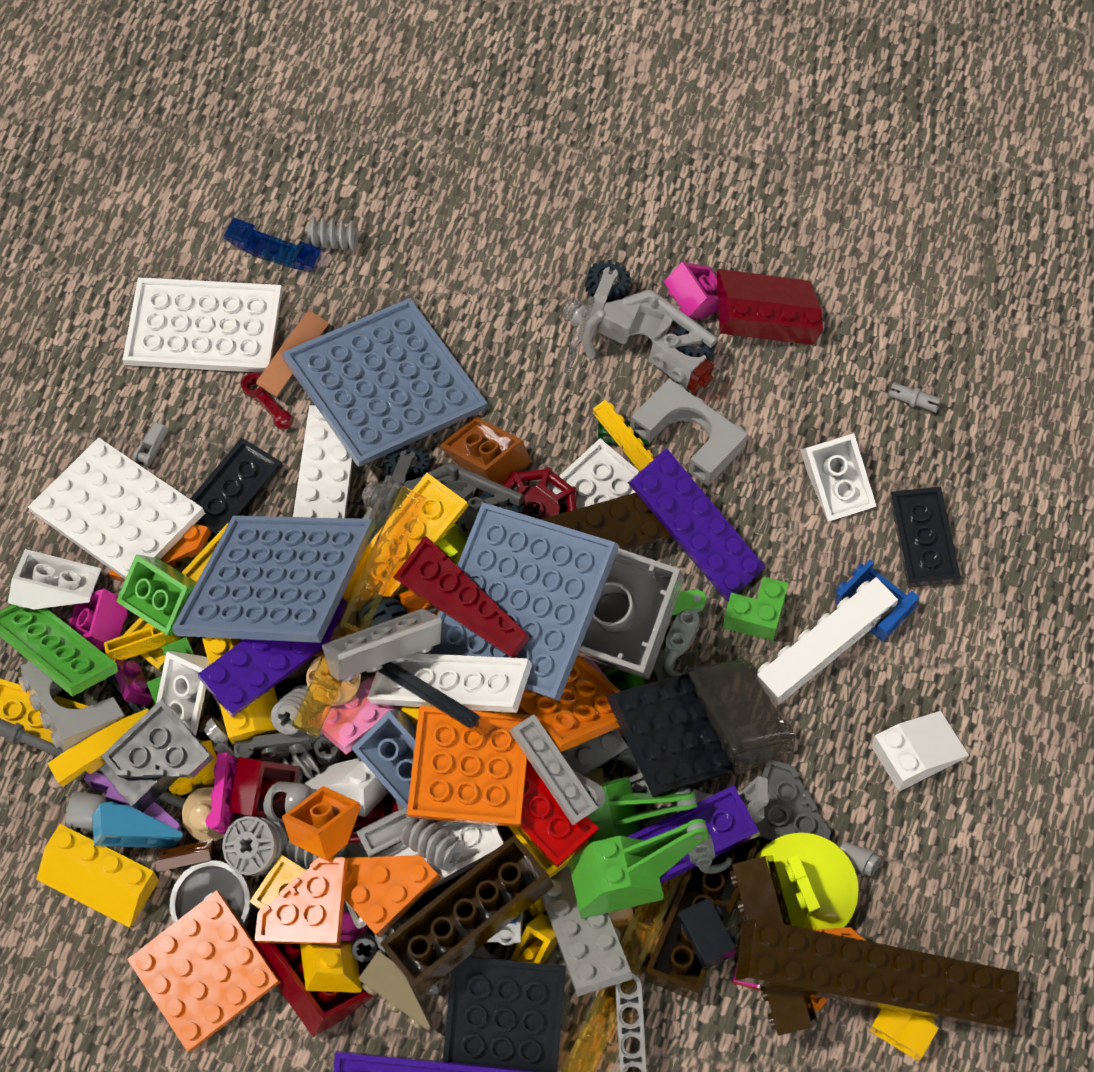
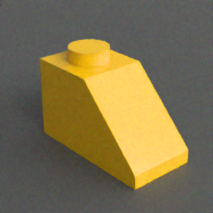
(536, 941)

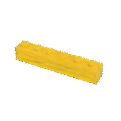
(622, 434)
(138, 643)

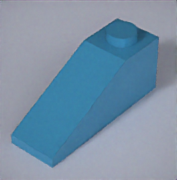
(128, 827)

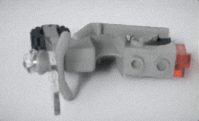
(679, 353)

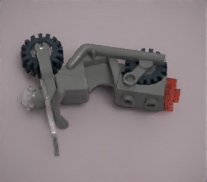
(408, 467)

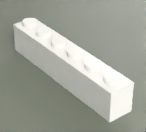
(826, 641)

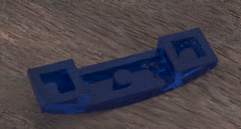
(270, 248)

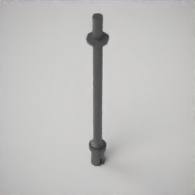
(16, 733)

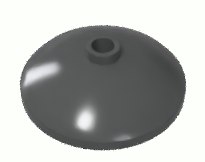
(202, 881)

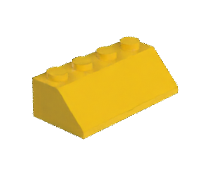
(255, 718)
(96, 876)

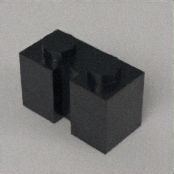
(707, 933)

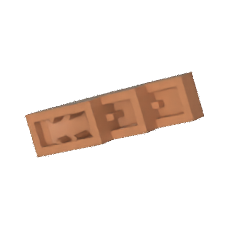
(277, 372)

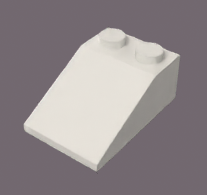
(839, 477)
(51, 581)
(918, 749)
(352, 780)

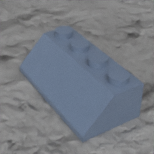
(389, 753)

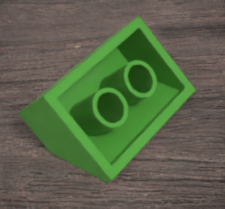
(155, 592)

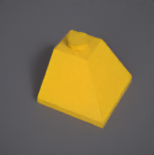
(330, 968)

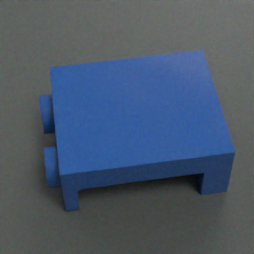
(905, 603)

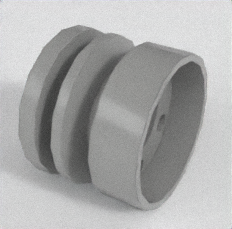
(254, 845)

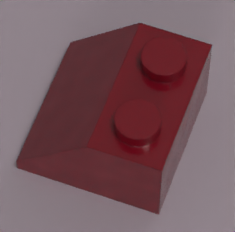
(252, 783)

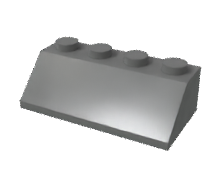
(382, 644)

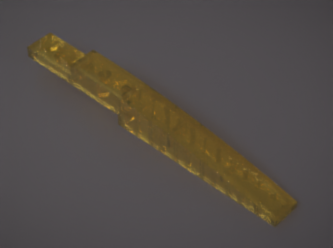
(369, 585)
(636, 947)

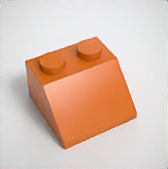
(322, 822)

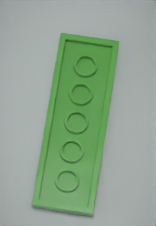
(55, 648)

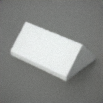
(182, 687)

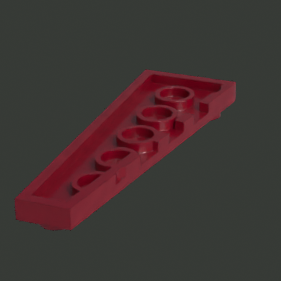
(451, 591)

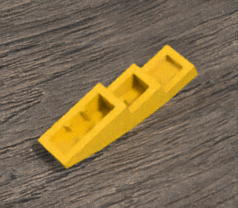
(88, 752)

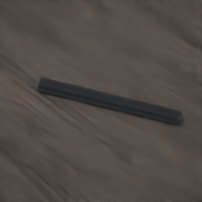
(430, 694)

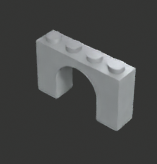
(675, 404)
(66, 724)

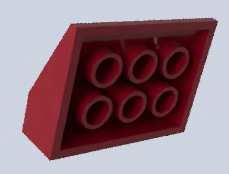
(768, 307)
(315, 1008)

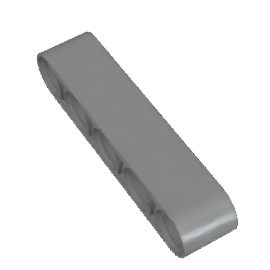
(627, 1030)

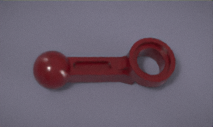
(281, 418)

